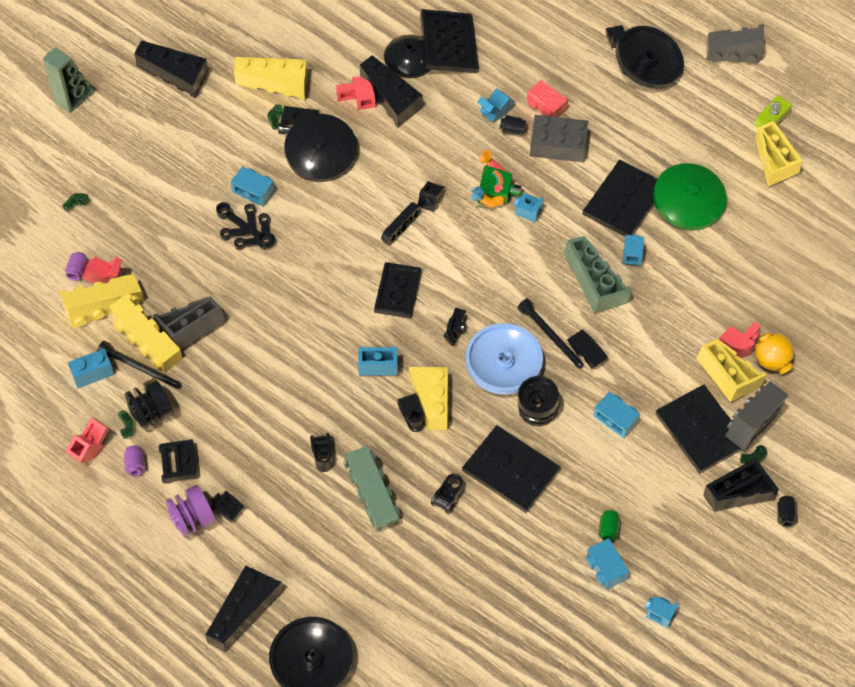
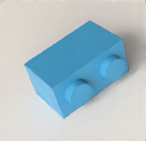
(252, 186)
(377, 361)
(90, 368)
(616, 414)
(607, 564)

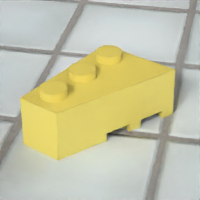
(729, 371)

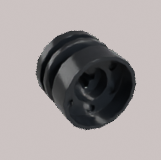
(538, 391)
(148, 403)

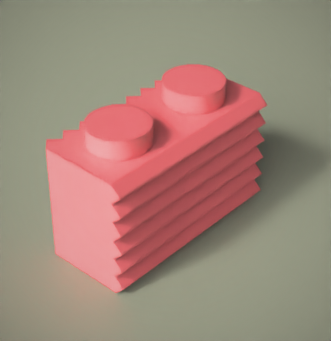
(546, 100)

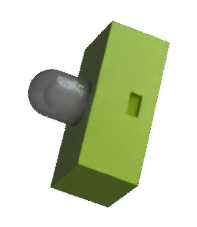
(775, 111)

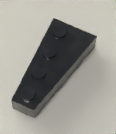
(172, 66)
(391, 91)
(243, 605)

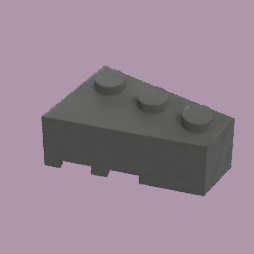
(735, 46)
(190, 322)

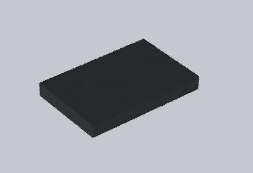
(397, 290)

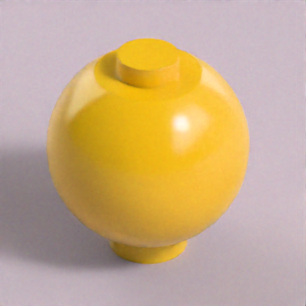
(775, 352)

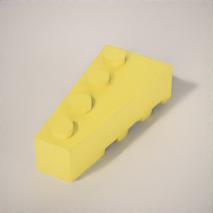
(273, 74)
(95, 301)
(144, 333)

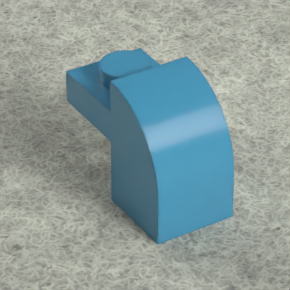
(496, 105)

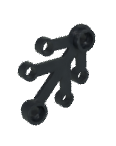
(246, 228)

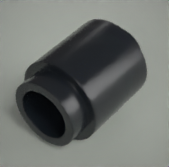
(512, 125)
(787, 511)

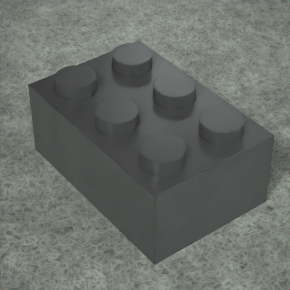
(559, 138)
(756, 415)

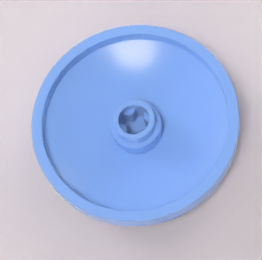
(503, 358)

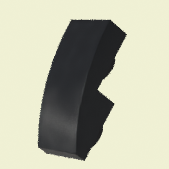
(589, 349)

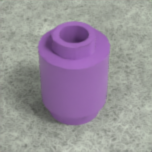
(76, 266)
(134, 460)

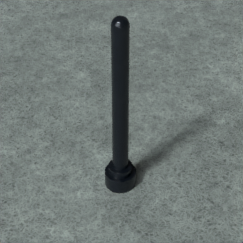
(526, 307)
(110, 351)

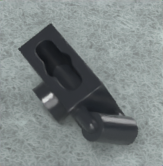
(455, 326)

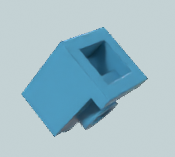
(529, 206)
(661, 610)

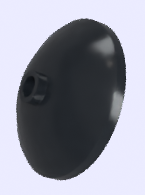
(406, 56)

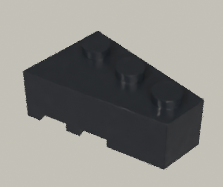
(741, 487)

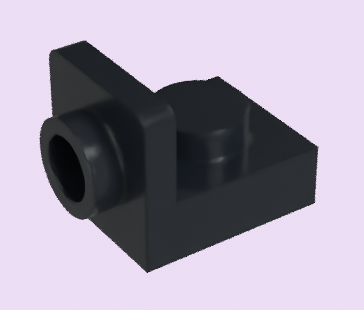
(613, 35)
(429, 195)
(226, 505)

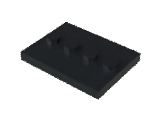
(448, 41)
(622, 199)
(699, 428)
(511, 469)

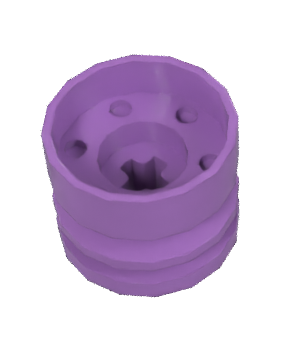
(189, 511)

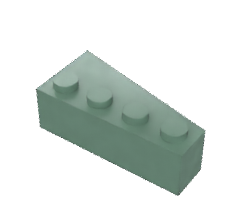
(66, 80)
(594, 275)
(371, 487)

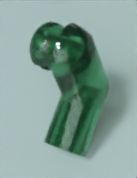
(273, 116)
(75, 200)
(128, 424)
(759, 453)

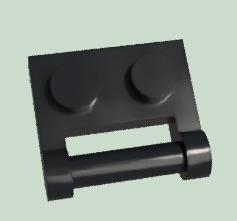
(292, 115)
(184, 460)

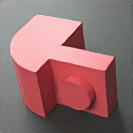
(360, 90)
(100, 270)
(741, 343)
(89, 444)

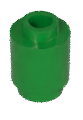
(609, 525)

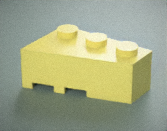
(776, 154)
(432, 391)

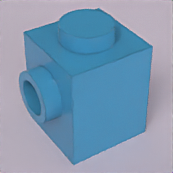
(633, 250)

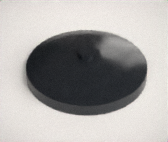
(649, 57)
(320, 147)
(311, 654)

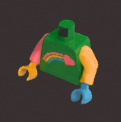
(495, 183)

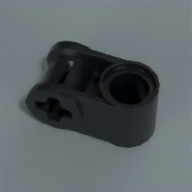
(412, 412)
(322, 449)
(447, 496)

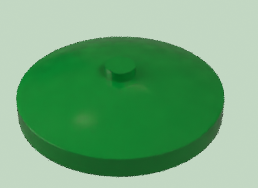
(690, 196)

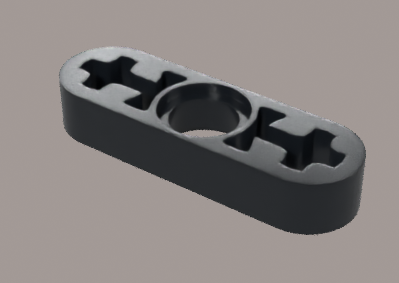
(401, 223)

